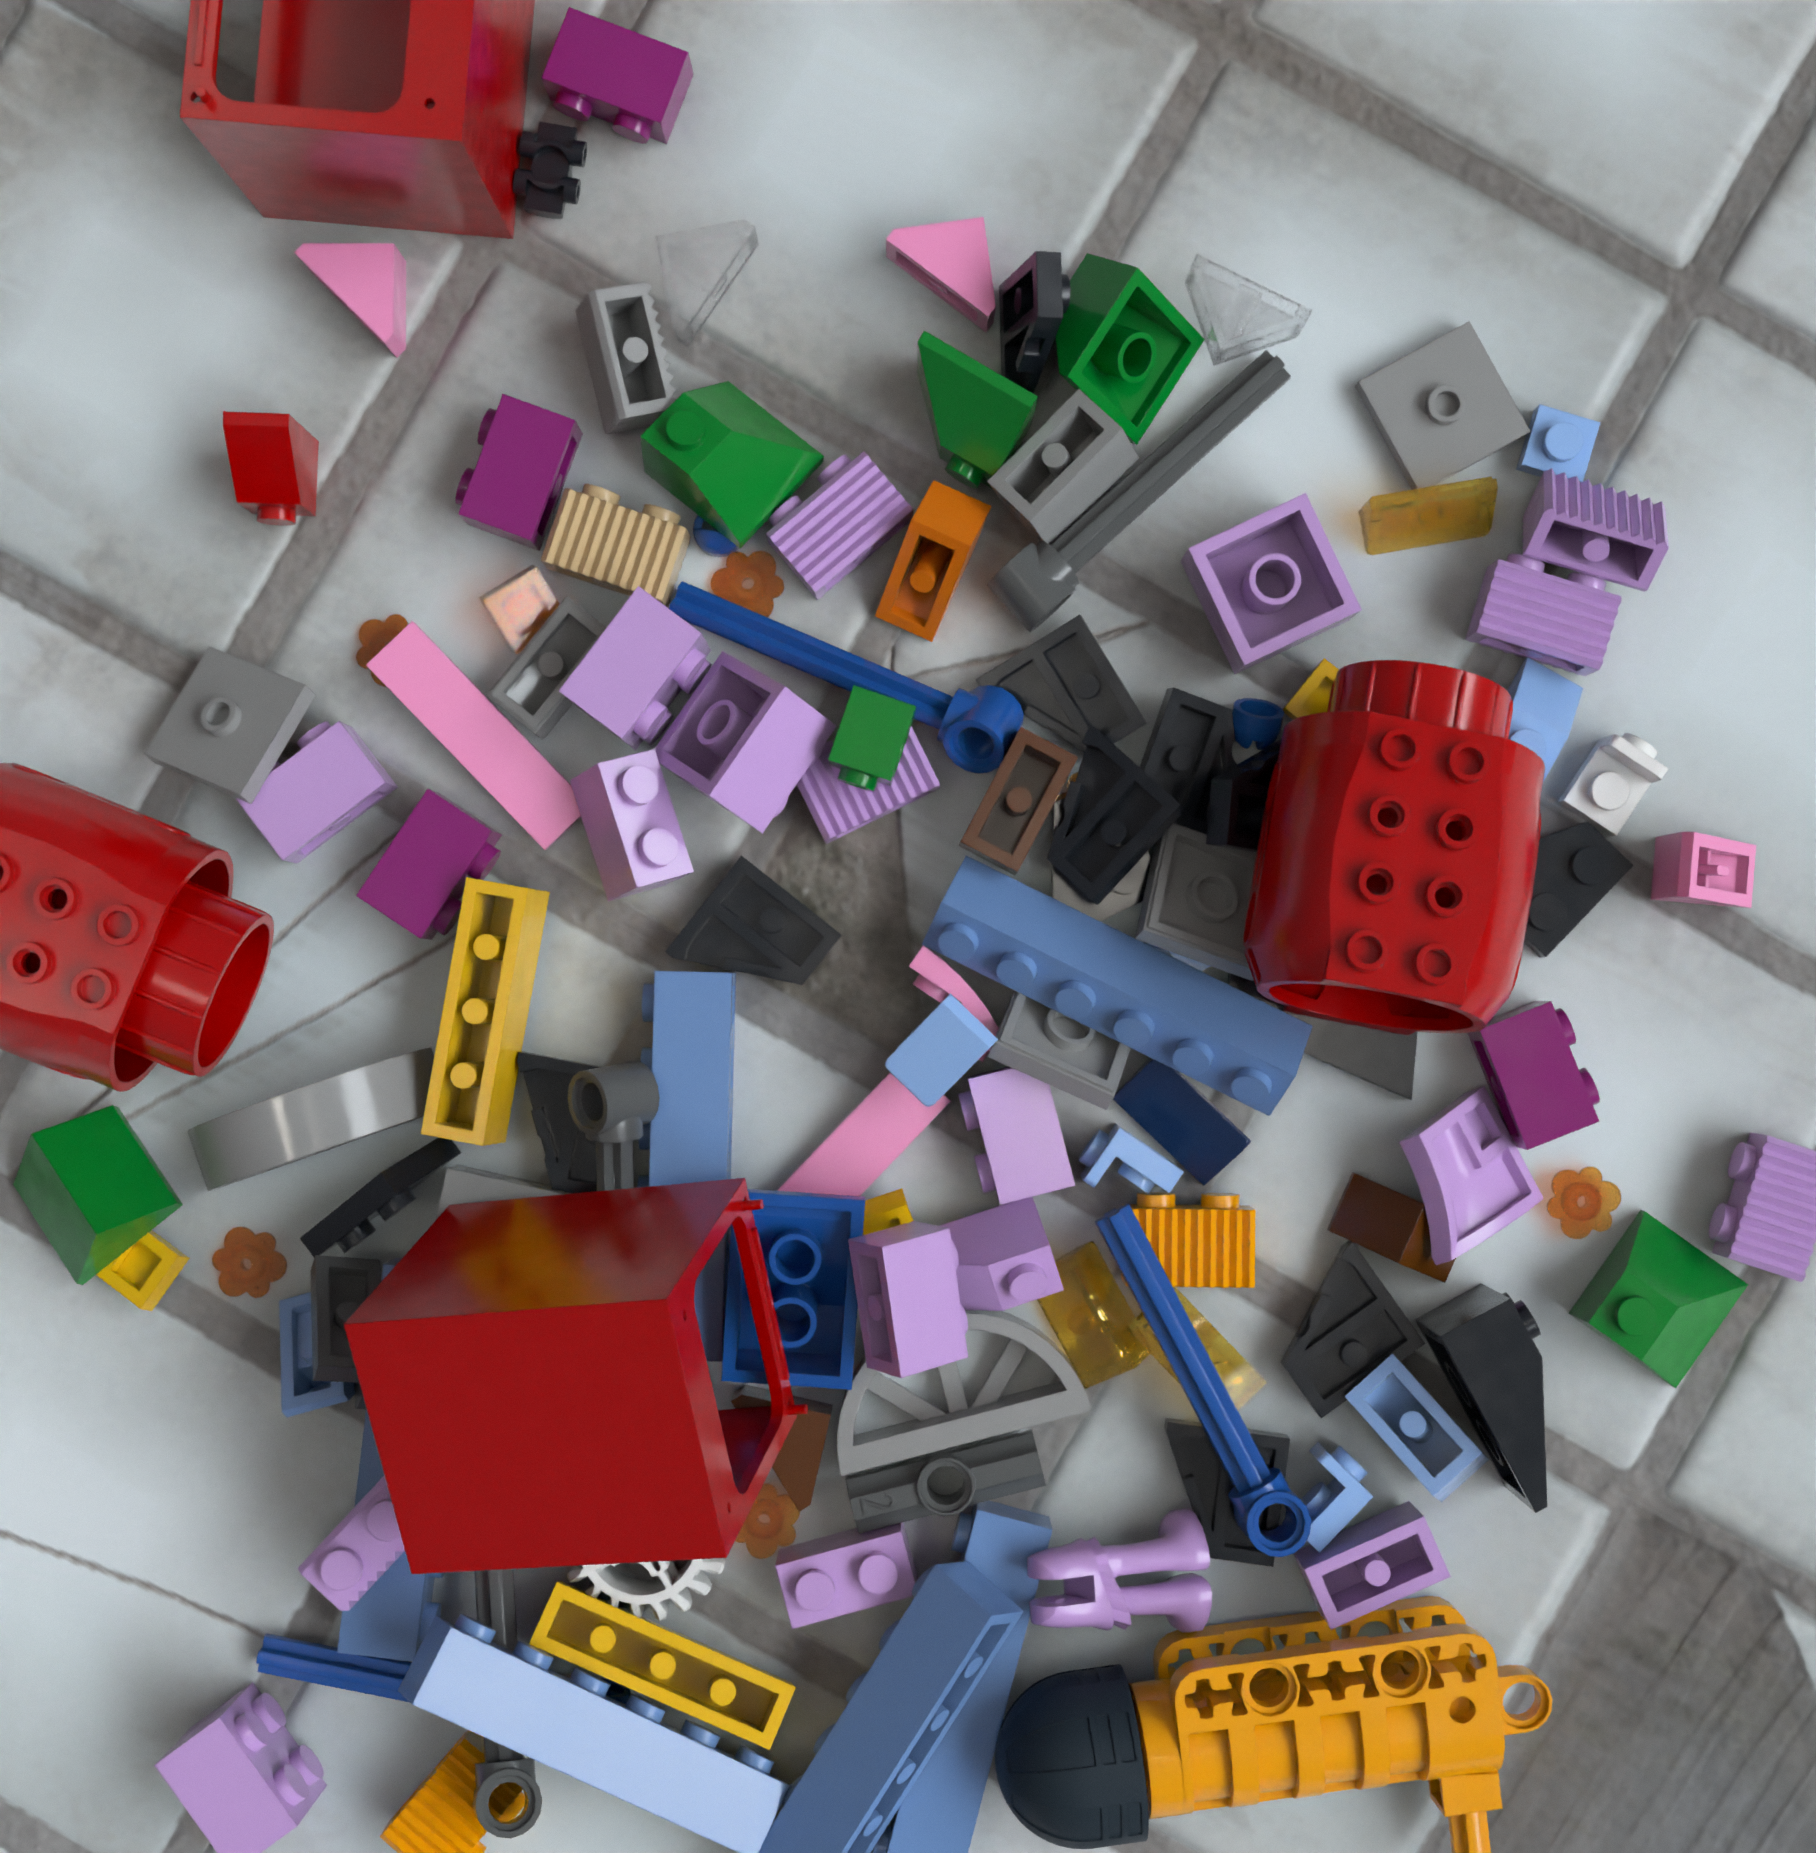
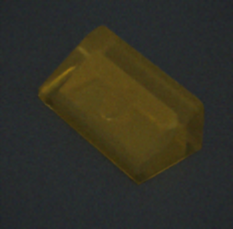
(1428, 515)
(1092, 1318)

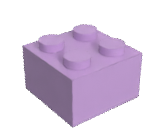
(1270, 583)
(639, 670)
(744, 741)
(243, 1774)

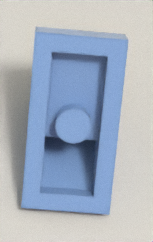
(939, 1051)
(298, 1388)

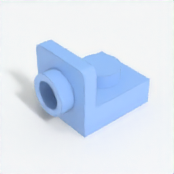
(1140, 1162)
(1338, 1502)

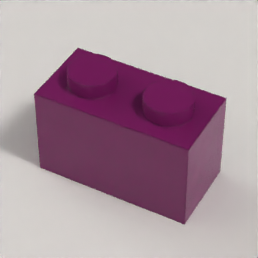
(617, 77)
(518, 471)
(428, 866)
(1535, 1074)

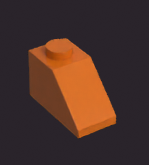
(932, 560)

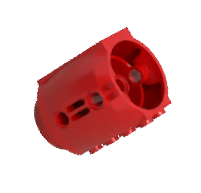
(1397, 853)
(117, 937)

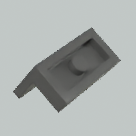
(336, 1293)

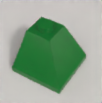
(1123, 342)
(971, 410)
(726, 458)
(1658, 1298)

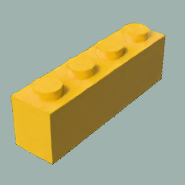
(485, 1012)
(663, 1664)

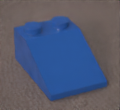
(810, 1286)

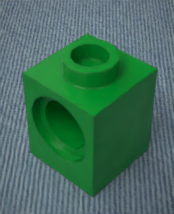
(871, 738)

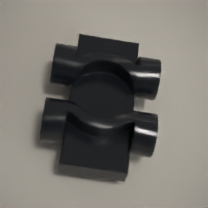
(550, 180)

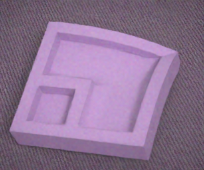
(1468, 1175)

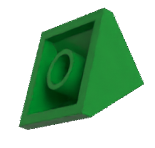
(93, 1189)

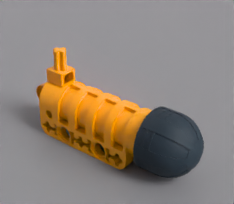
(1101, 1756)

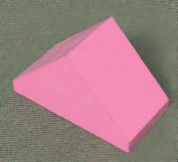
(951, 263)
(367, 282)
(1703, 870)

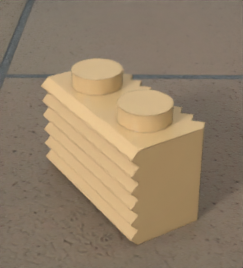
(615, 544)

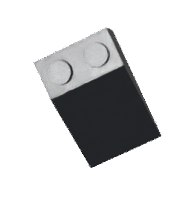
(1498, 1379)

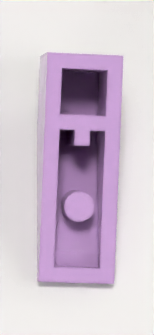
(1003, 1257)

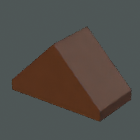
(1387, 1225)
(803, 1448)

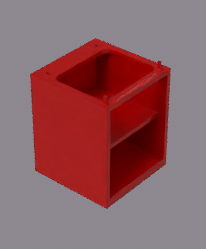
(372, 111)
(554, 1382)

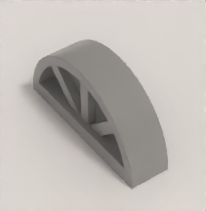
(312, 1119)
(962, 1423)

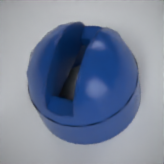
(712, 542)
(1257, 722)

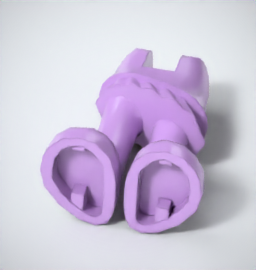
(1095, 1598)

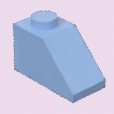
(1542, 710)
(1416, 1428)

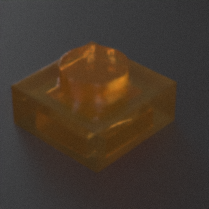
(520, 607)

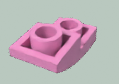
(940, 980)

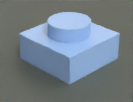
(1558, 442)

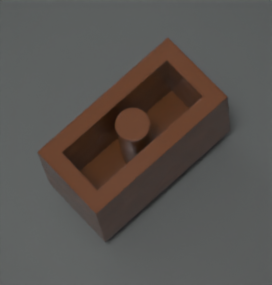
(1018, 801)

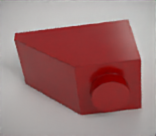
(272, 465)

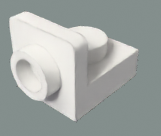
(1612, 781)

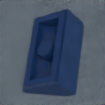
(1181, 1120)

